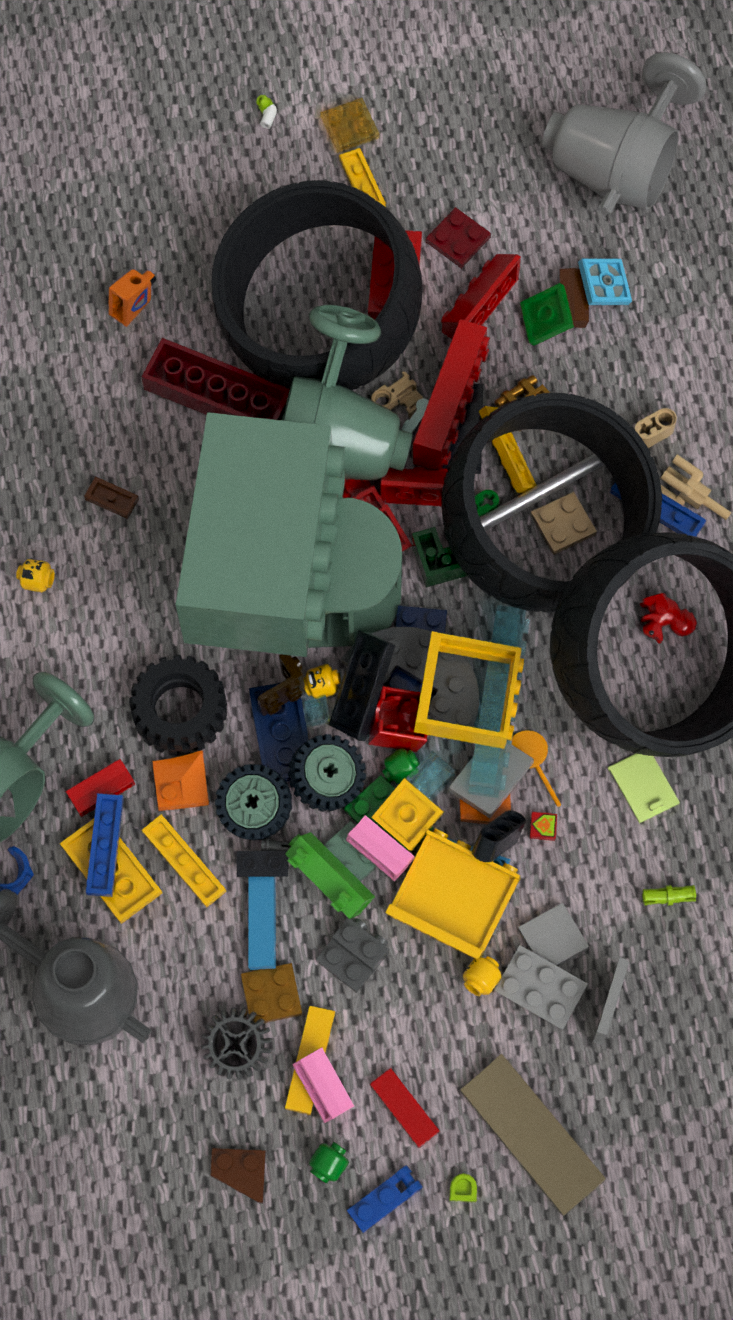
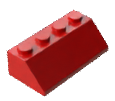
(483, 292)

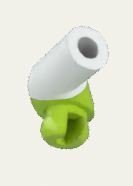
(268, 110)

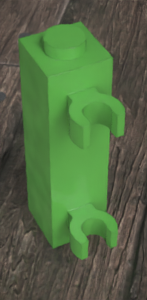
(329, 875)

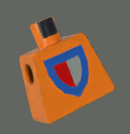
(130, 295)

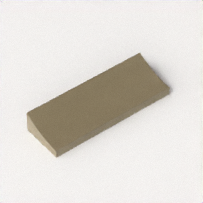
(533, 1135)

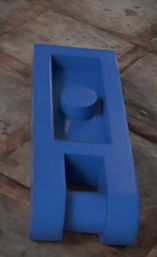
(384, 1199)

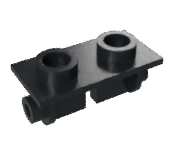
(262, 864)

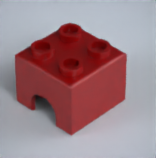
(395, 720)

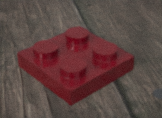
(458, 237)

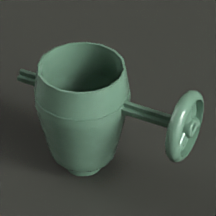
(356, 422)
(17, 769)

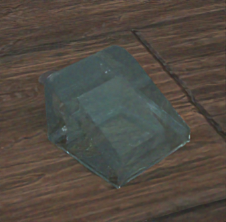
(316, 711)

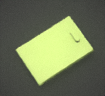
(643, 786)

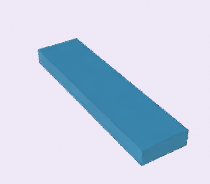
(261, 923)

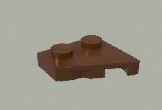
(240, 1170)

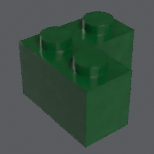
(435, 563)

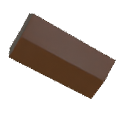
(576, 296)

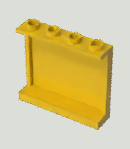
(454, 894)

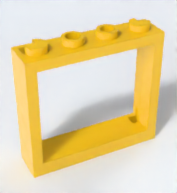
(474, 649)

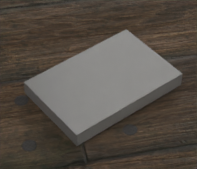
(518, 765)
(611, 1001)

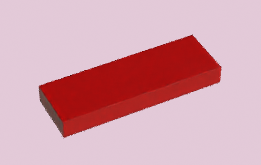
(404, 1108)

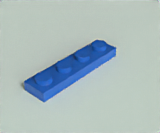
(675, 516)
(104, 845)

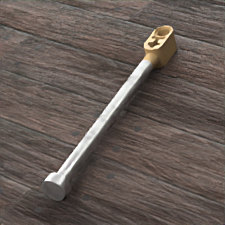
(649, 425)

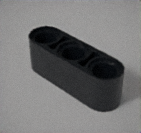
(498, 836)

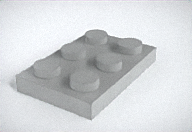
(541, 987)

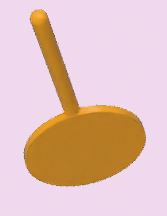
(537, 748)

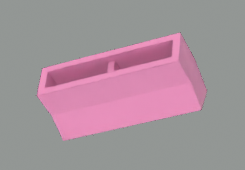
(380, 848)
(323, 1085)

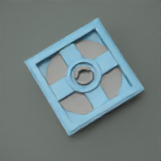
(605, 282)

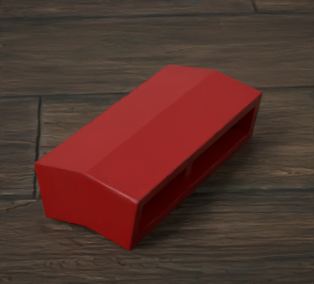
(110, 780)

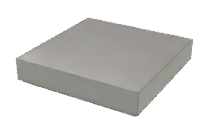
(554, 935)

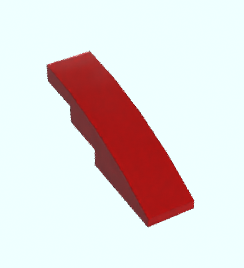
(366, 492)

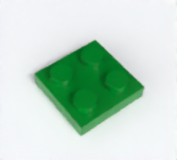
(546, 314)

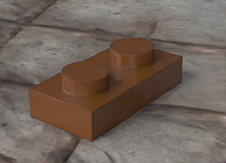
(111, 497)

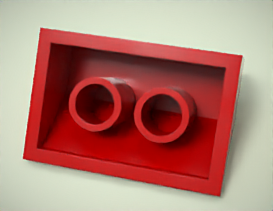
(413, 486)

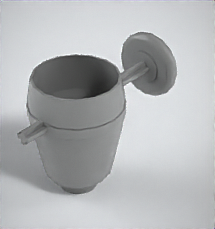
(625, 149)

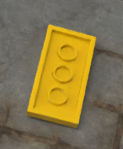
(132, 883)

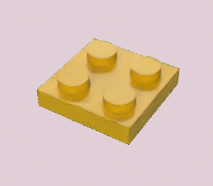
(407, 814)

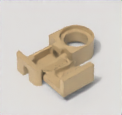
(402, 392)

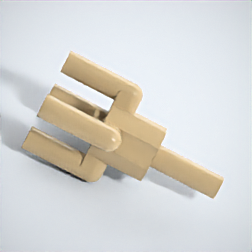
(690, 489)

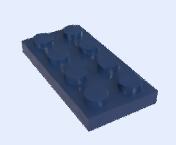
(421, 618)
(278, 733)

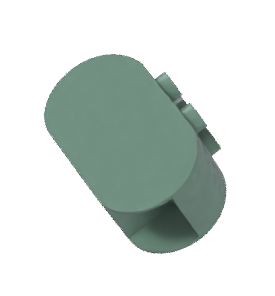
(364, 575)

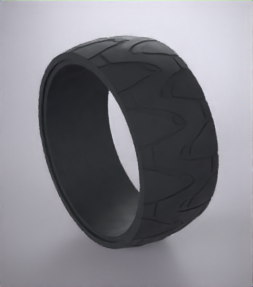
(282, 215)
(570, 415)
(576, 641)

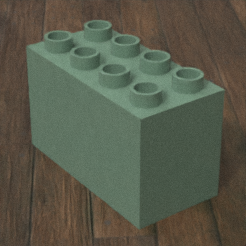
(260, 535)

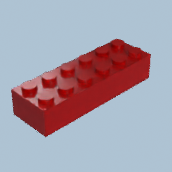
(451, 395)

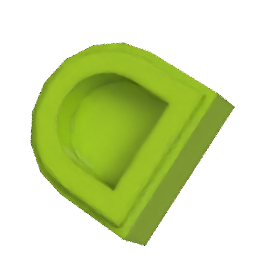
(463, 1188)

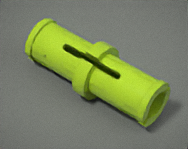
(669, 895)

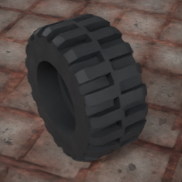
(170, 675)

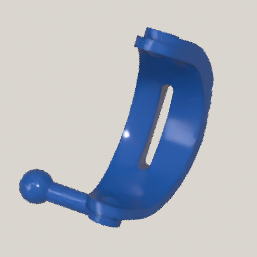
(24, 872)

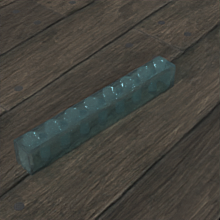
(488, 761)

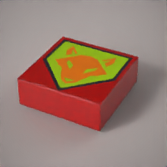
(543, 826)

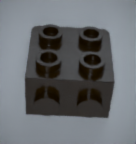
(286, 691)

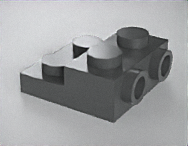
(353, 954)

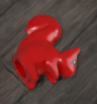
(665, 612)

